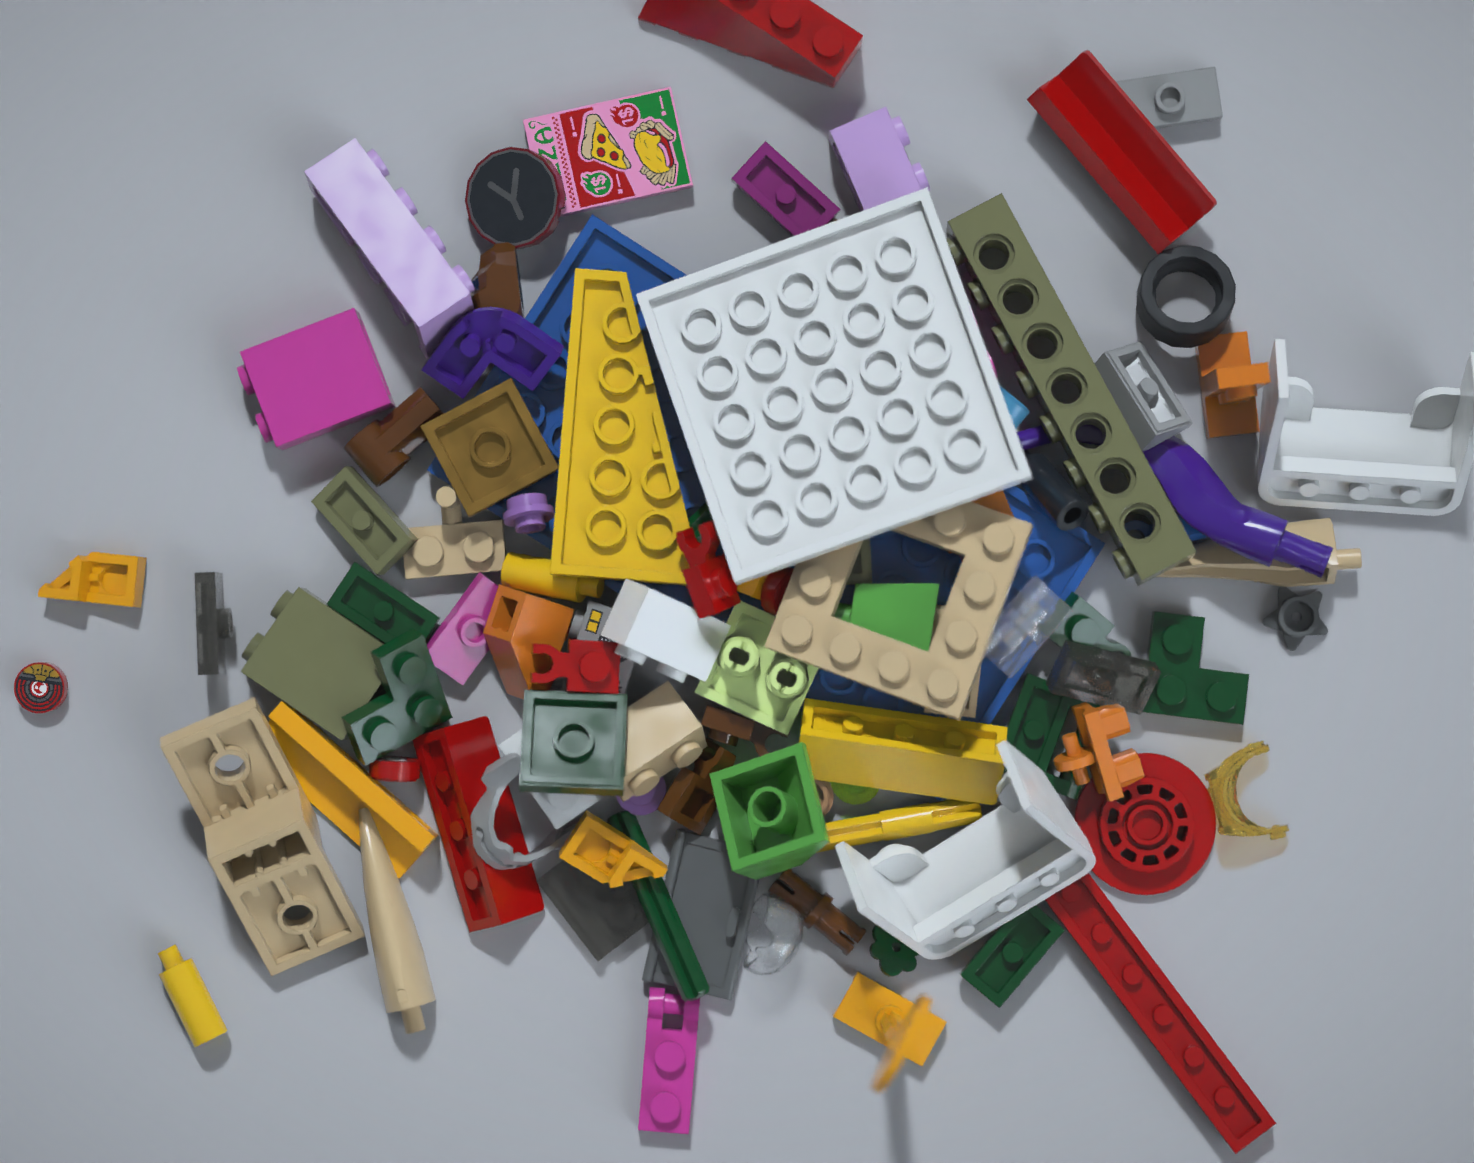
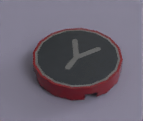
(515, 197)

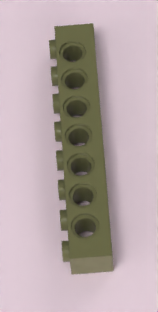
(996, 227)

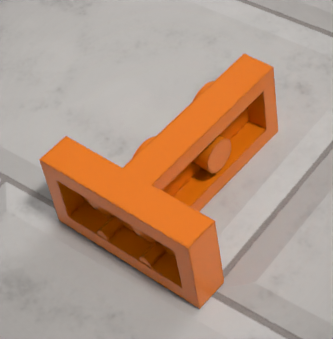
(1230, 385)

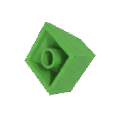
(770, 812)

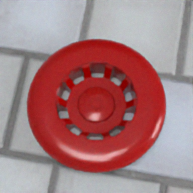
(1149, 827)

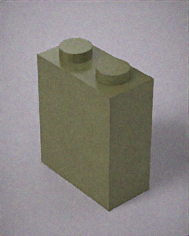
(315, 660)

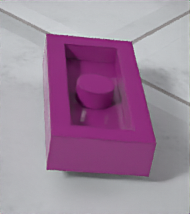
(784, 192)

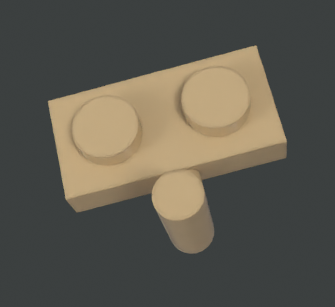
(455, 545)

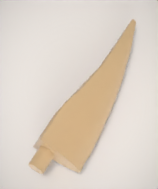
(1221, 563)
(393, 933)

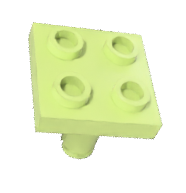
(754, 678)

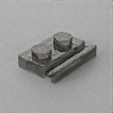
(596, 912)

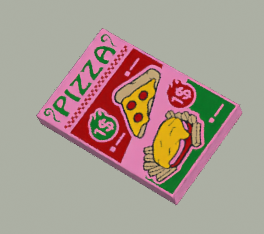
(614, 150)

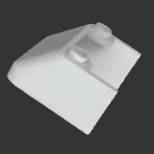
(1364, 457)
(979, 874)

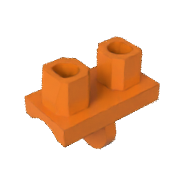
(1107, 770)

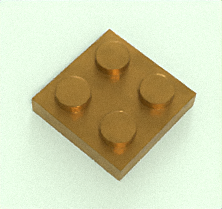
(490, 447)

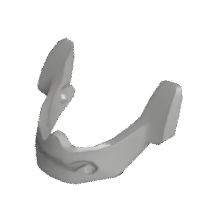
(488, 847)

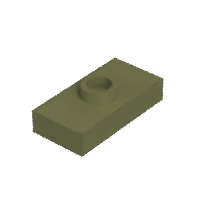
(364, 520)

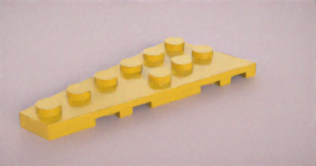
(615, 463)

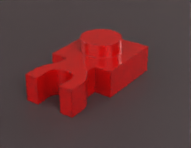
(586, 665)

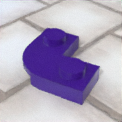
(496, 338)

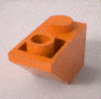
(513, 627)

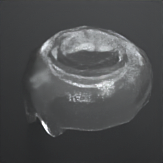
(776, 938)

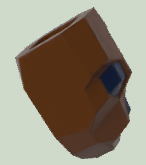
(498, 280)

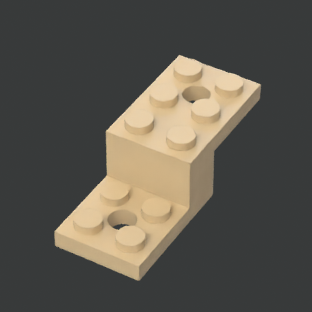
(262, 836)

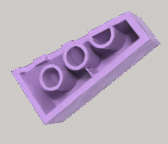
(391, 241)

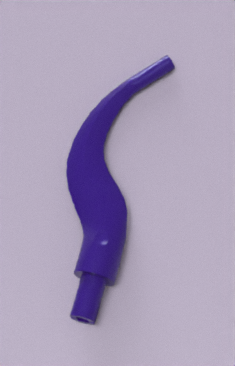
(1210, 507)

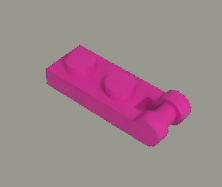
(668, 1064)

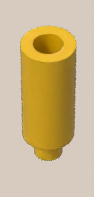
(533, 576)
(190, 997)

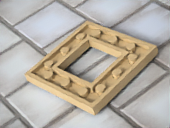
(931, 679)

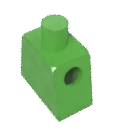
(894, 610)

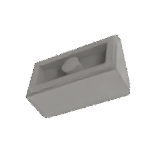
(1142, 395)

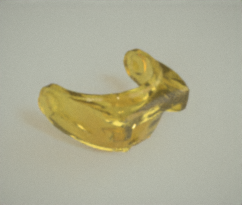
(1222, 787)

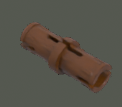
(818, 911)

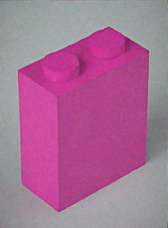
(315, 380)

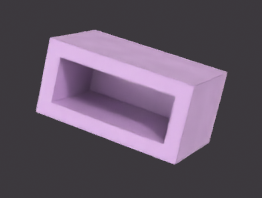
(875, 159)

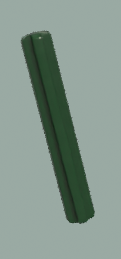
(664, 919)

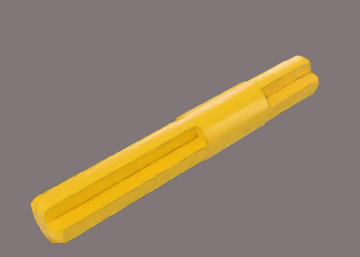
(902, 822)

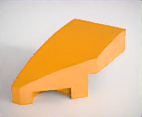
(100, 579)
(608, 853)

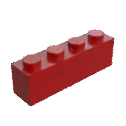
(783, 33)

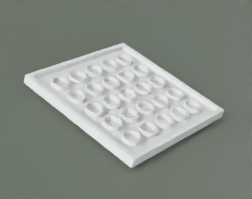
(833, 386)

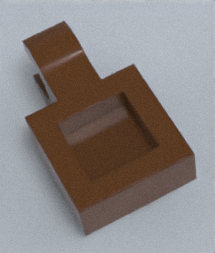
(730, 727)
(691, 794)

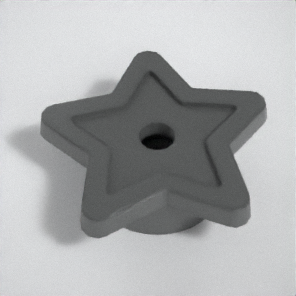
(1309, 623)

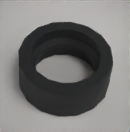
(1201, 263)

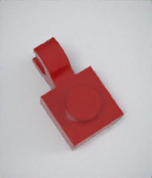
(707, 575)

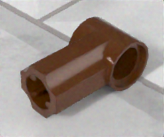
(387, 444)

